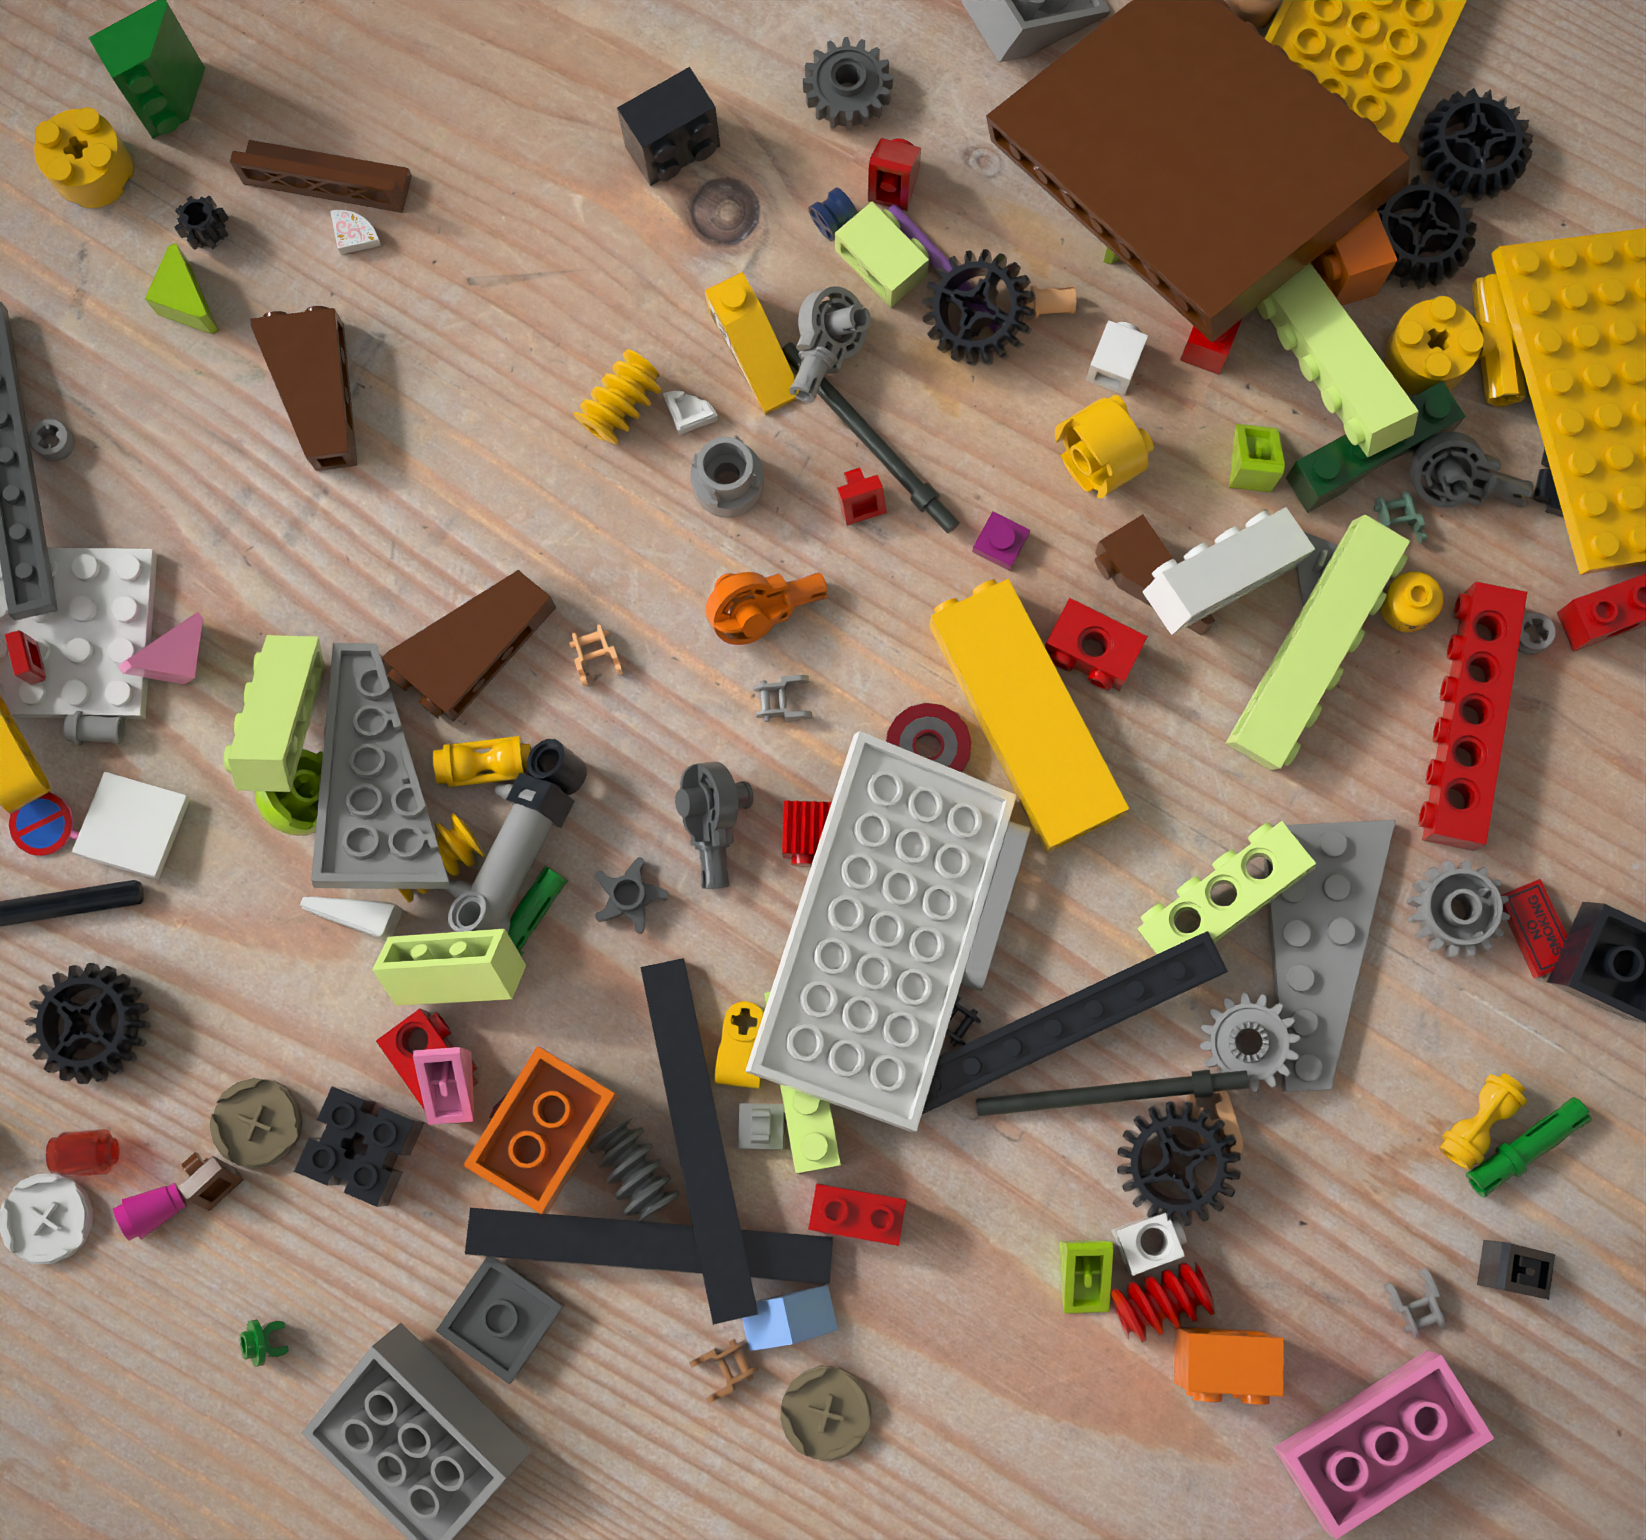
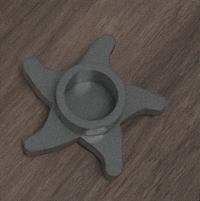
(629, 895)

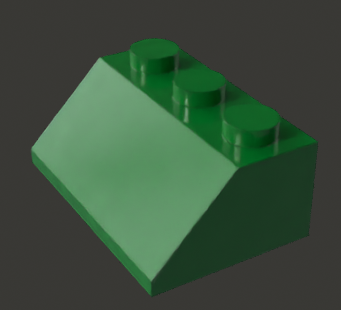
(152, 66)

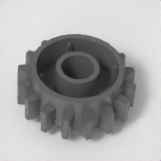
(847, 65)

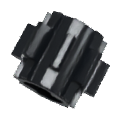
(194, 213)

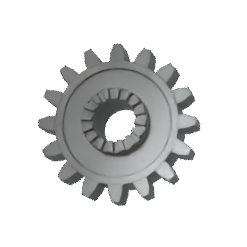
(1480, 900)
(1274, 1034)

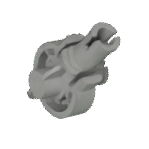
(819, 331)

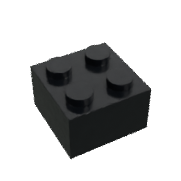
(670, 126)
(1605, 961)

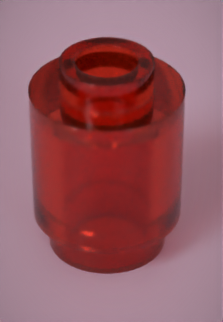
(82, 1153)

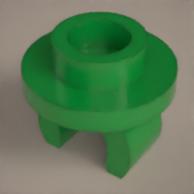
(255, 1342)

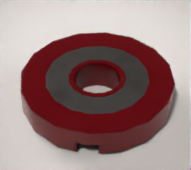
(933, 721)

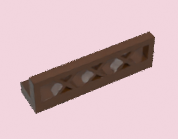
(323, 175)

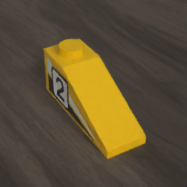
(751, 341)

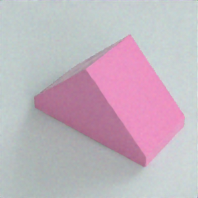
(170, 656)
(446, 1084)

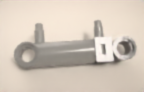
(536, 807)

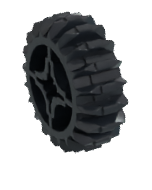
(1487, 132)
(1443, 228)
(985, 293)
(57, 1002)
(1188, 1183)

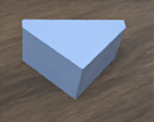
(791, 1318)

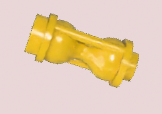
(460, 764)
(1471, 1137)

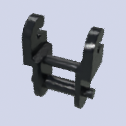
(970, 1017)

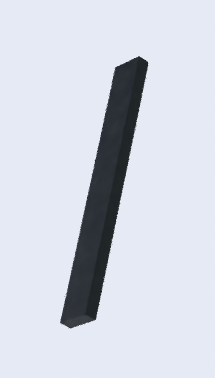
(1074, 1018)
(699, 1142)
(638, 1245)

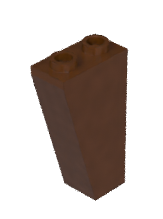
(312, 378)
(469, 645)

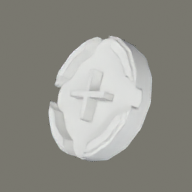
(46, 1218)

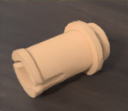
(1053, 300)

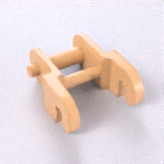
(581, 660)

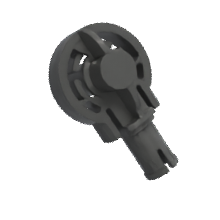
(1463, 474)
(710, 815)

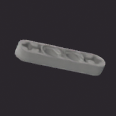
(995, 906)

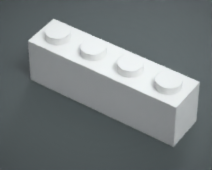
(1228, 569)

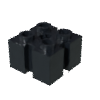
(333, 1157)

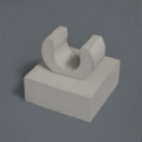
(761, 1126)

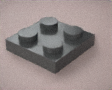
(500, 1318)

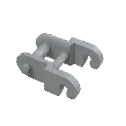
(764, 690)
(1429, 1298)

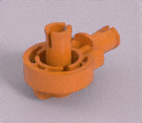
(756, 615)

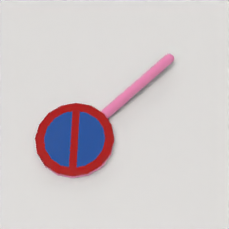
(43, 825)

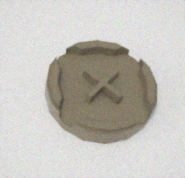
(256, 1123)
(825, 1413)

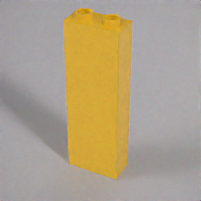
(1027, 714)

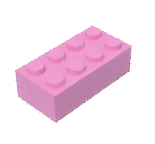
(1383, 1443)

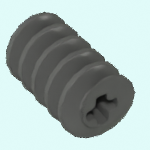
(633, 1170)

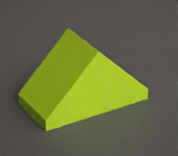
(177, 293)
(1256, 458)
(1086, 1275)

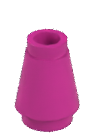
(148, 1210)

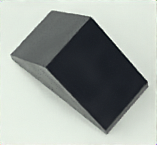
(1516, 1269)

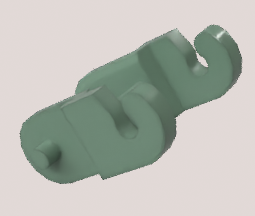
(1407, 503)

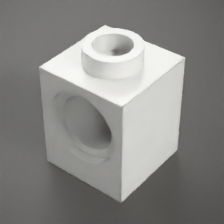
(1116, 356)
(1129, 1245)

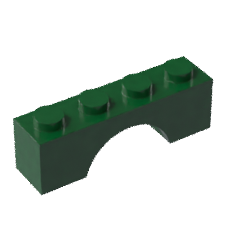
(1341, 464)

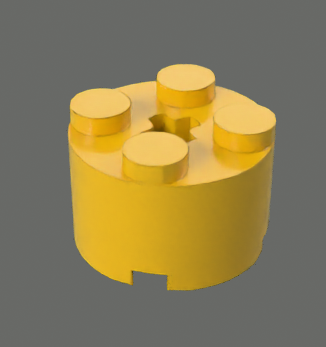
(83, 157)
(1439, 326)
(1103, 446)

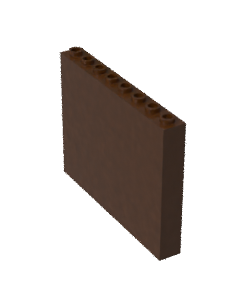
(1198, 154)

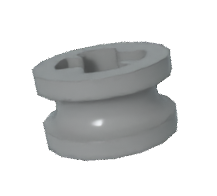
(42, 430)
(1545, 628)

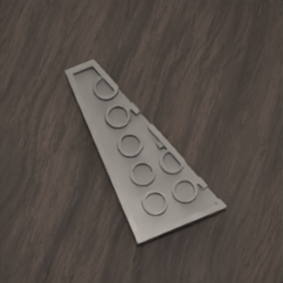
(370, 802)
(1321, 939)

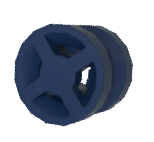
(832, 213)

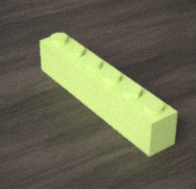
(1340, 362)
(1318, 643)

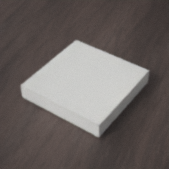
(131, 825)

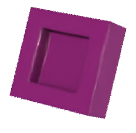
(1001, 541)

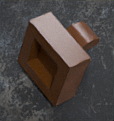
(208, 1180)

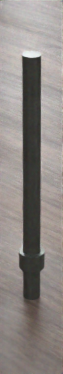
(923, 495)
(1200, 1084)

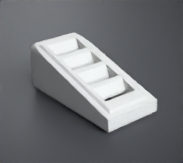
(369, 917)

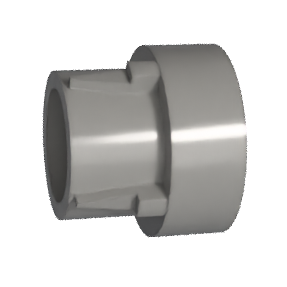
(727, 455)

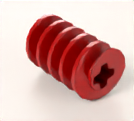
(1162, 1301)

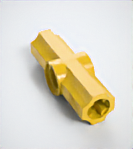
(1499, 355)

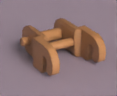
(747, 1371)

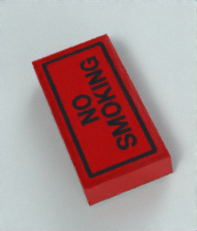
(1535, 926)

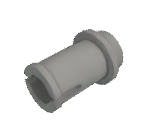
(93, 728)

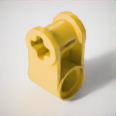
(737, 1048)

